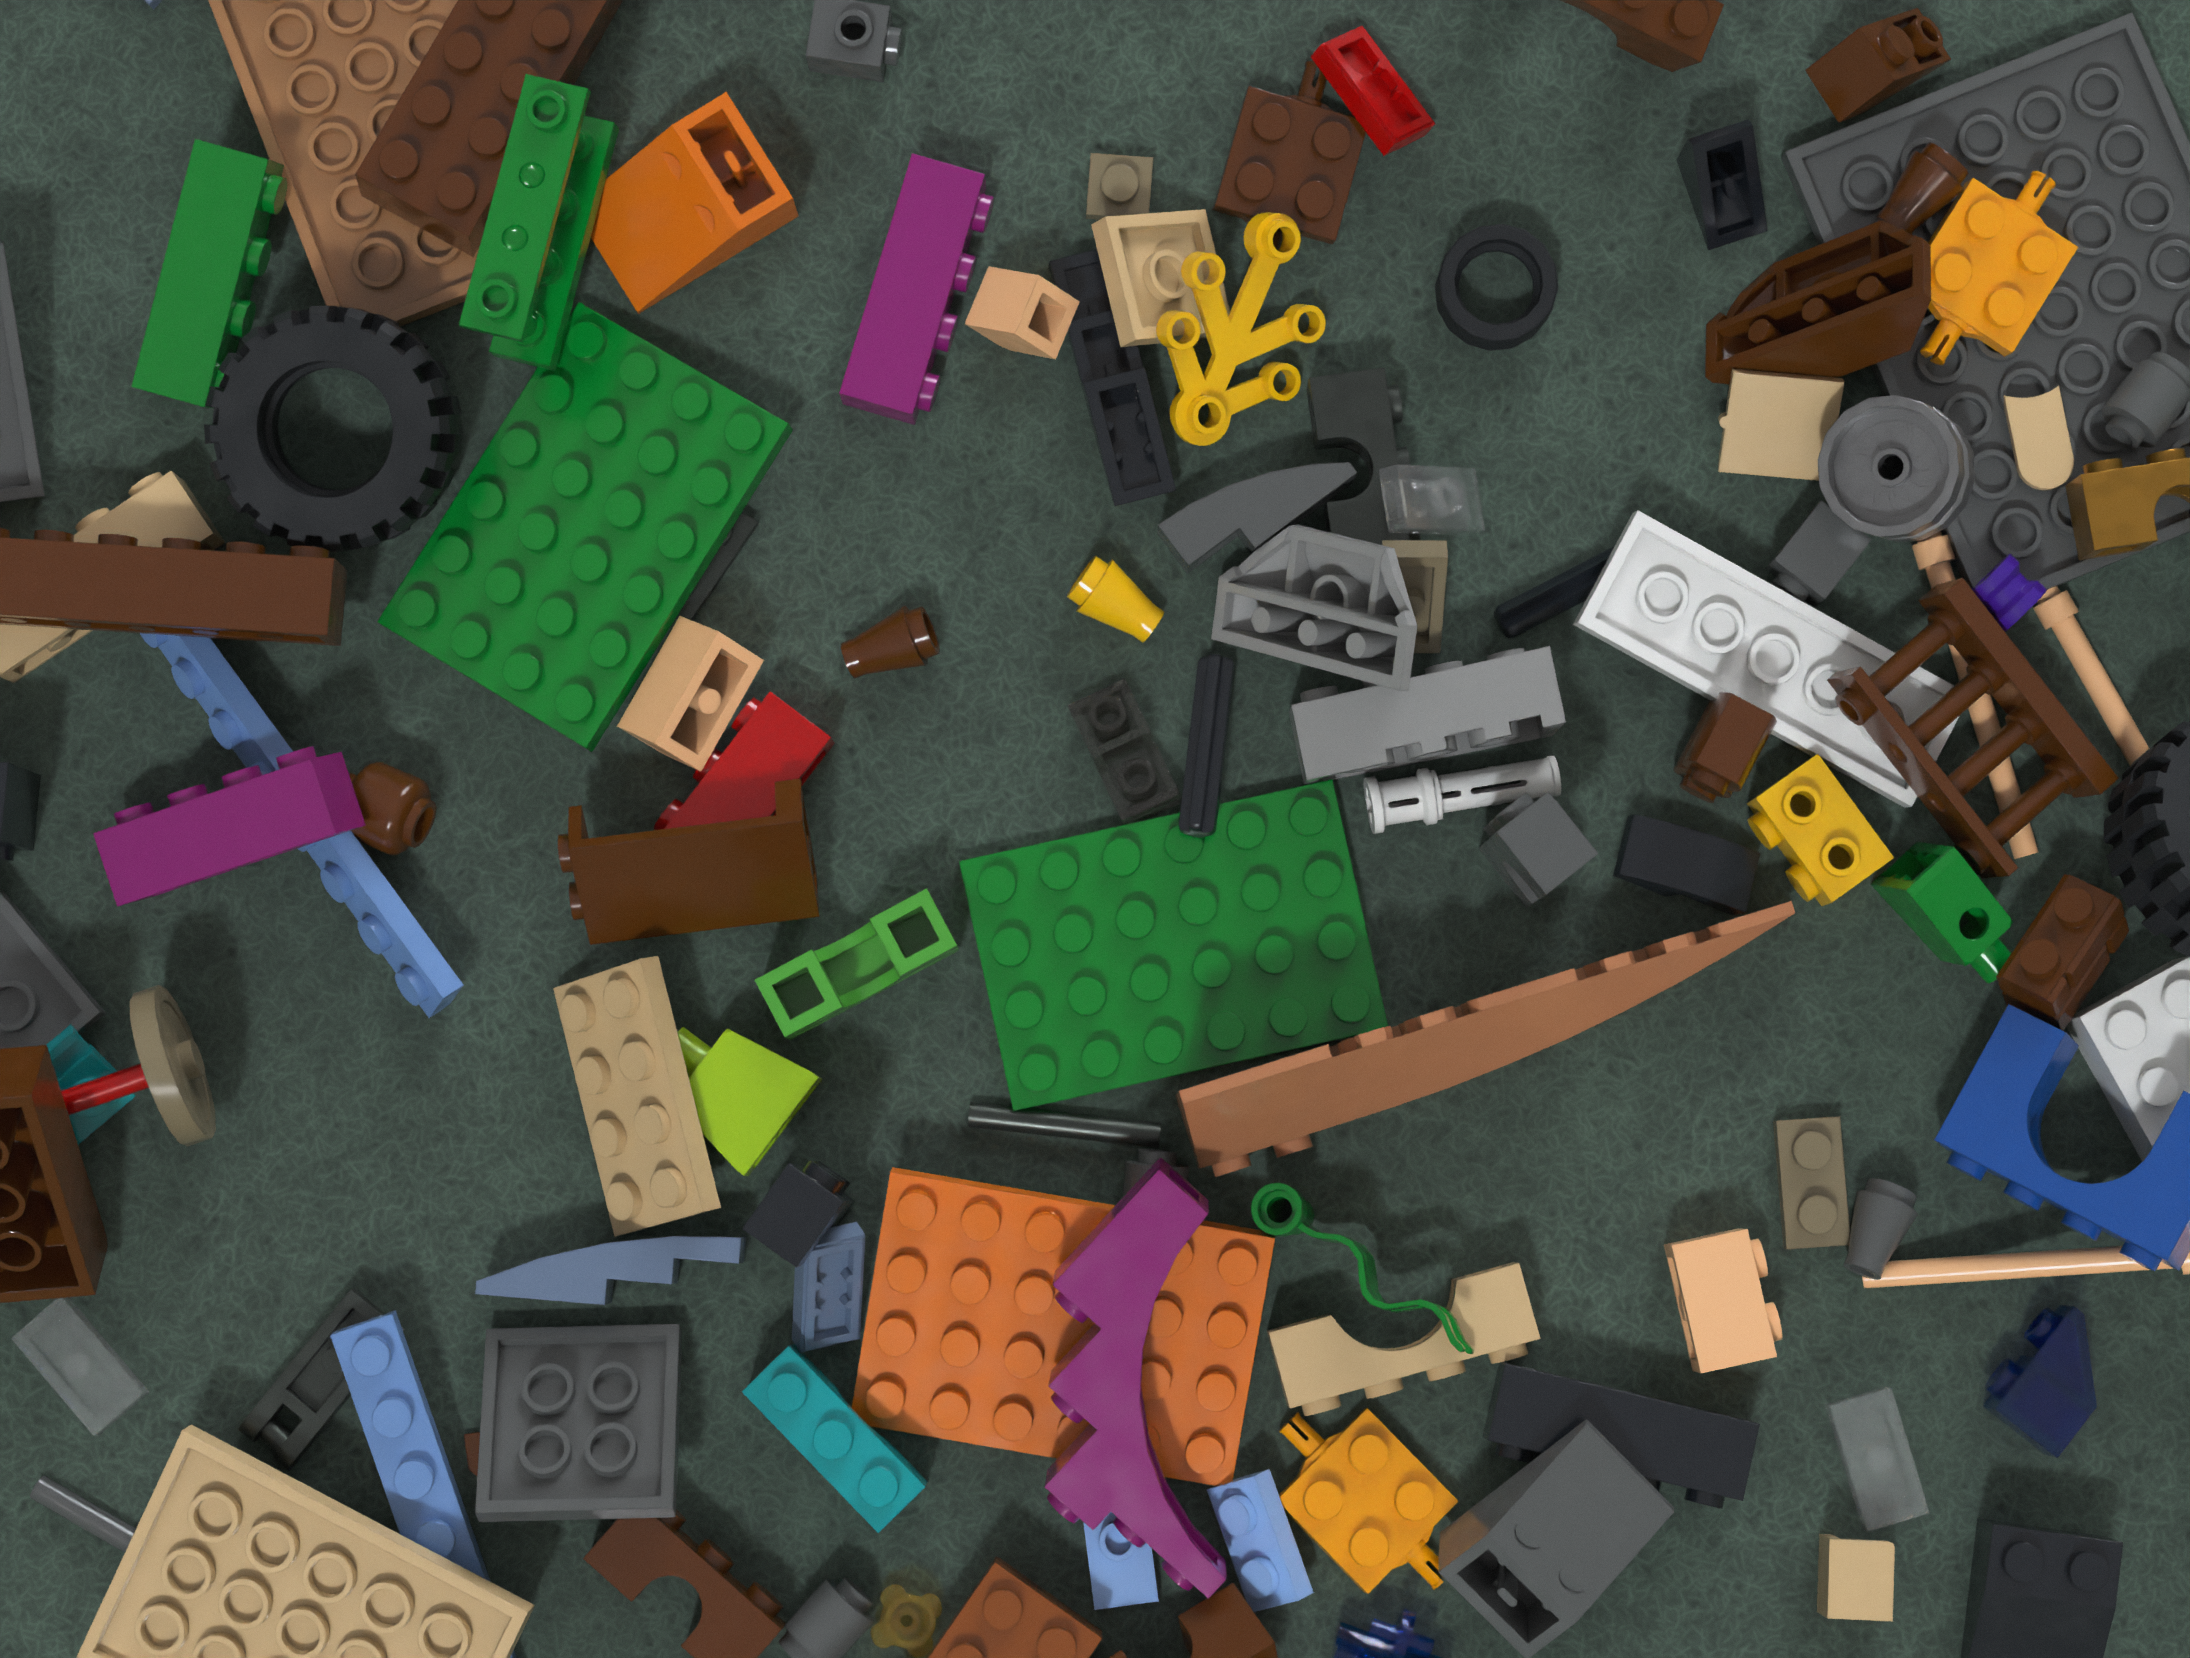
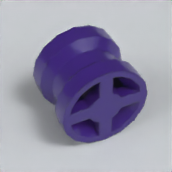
(2008, 592)

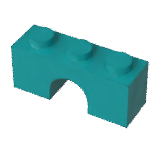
(835, 1438)

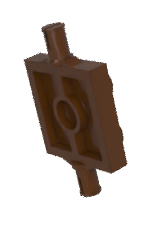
(1291, 160)

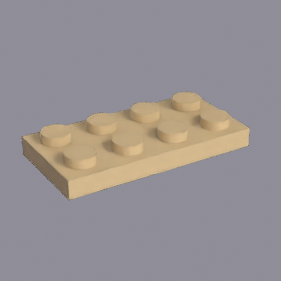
(636, 1096)

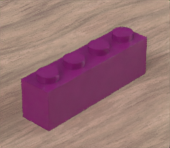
(915, 288)
(229, 827)

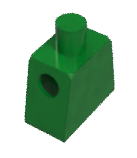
(1938, 900)

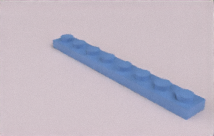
(344, 864)

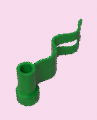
(1267, 1215)

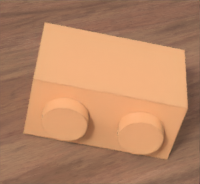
(690, 693)
(1723, 1300)

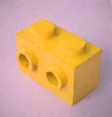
(1817, 832)

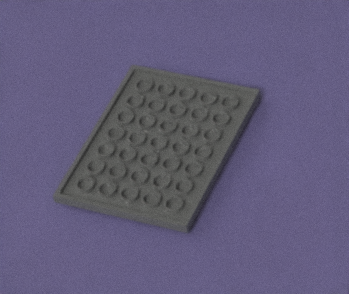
(2120, 162)

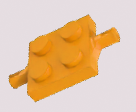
(1992, 267)
(1365, 1500)

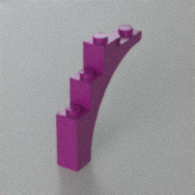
(1113, 1461)

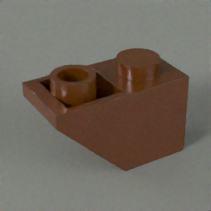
(1877, 63)

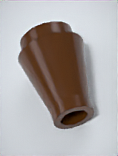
(1923, 188)
(894, 643)

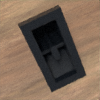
(1724, 183)

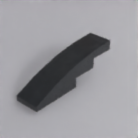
(1113, 387)

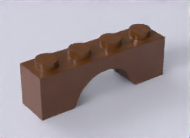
(1658, 31)

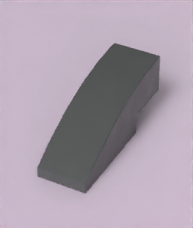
(1251, 510)

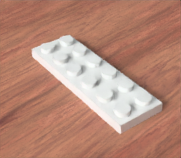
(1745, 637)

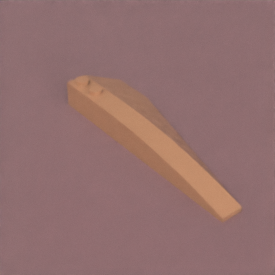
(1432, 1052)

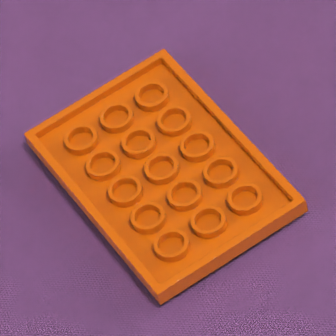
(972, 1325)

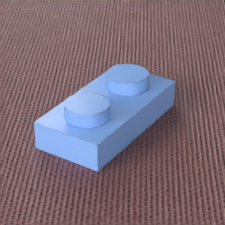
(1260, 1541)

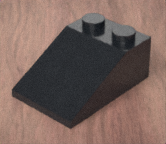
(2040, 1592)

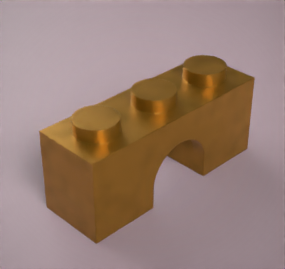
(2116, 504)

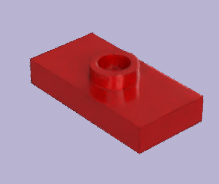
(1372, 90)

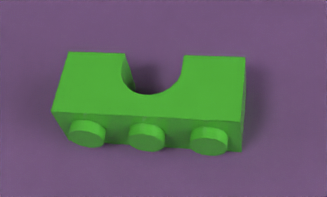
(857, 966)

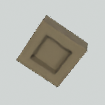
(1118, 185)

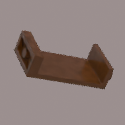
(693, 874)

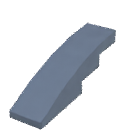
(589, 1272)

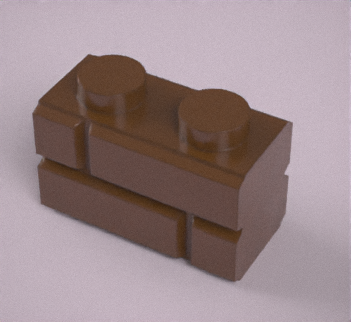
(2063, 951)

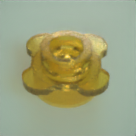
(923, 1613)

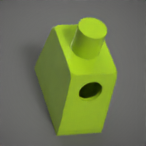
(743, 1094)

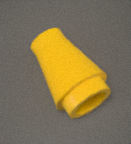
(1114, 599)

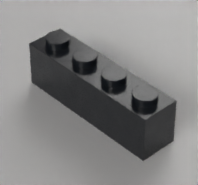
(1658, 1437)

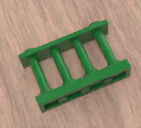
(539, 223)

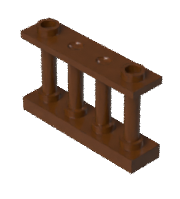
(2031, 718)

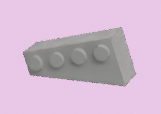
(1441, 716)

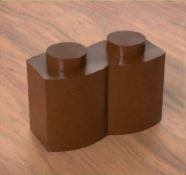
(1723, 747)

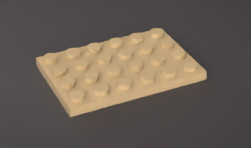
(272, 1569)

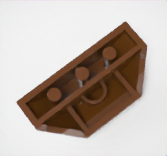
(1827, 308)

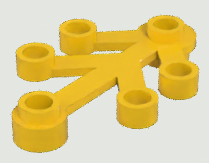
(1232, 336)

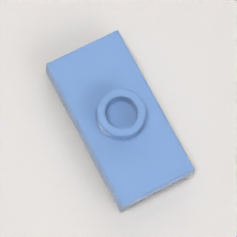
(1118, 1569)

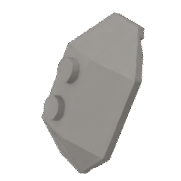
(1321, 606)

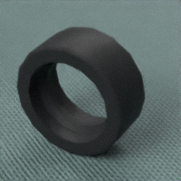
(1509, 241)

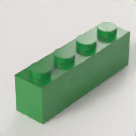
(209, 271)

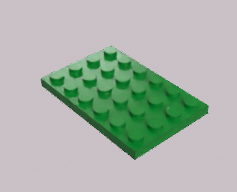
(585, 527)
(1172, 950)

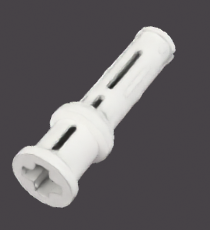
(1429, 804)

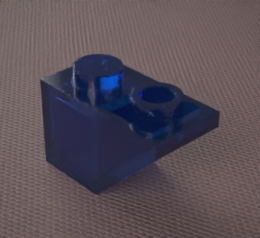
(2049, 1393)

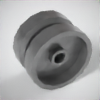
(1863, 448)

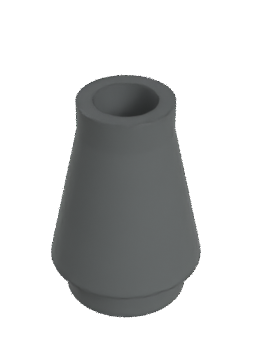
(1879, 1224)

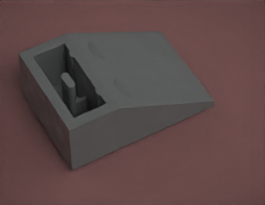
(1552, 1538)

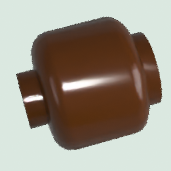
(393, 808)

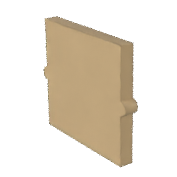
(1777, 423)

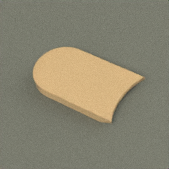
(2040, 439)

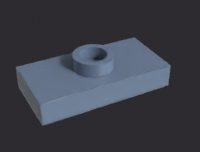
(830, 1290)

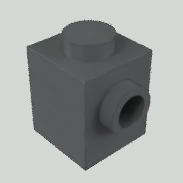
(852, 39)

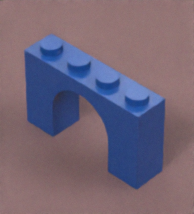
(1999, 1132)

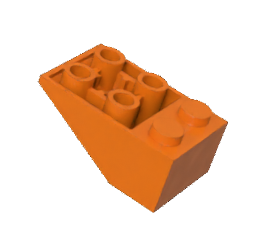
(688, 204)

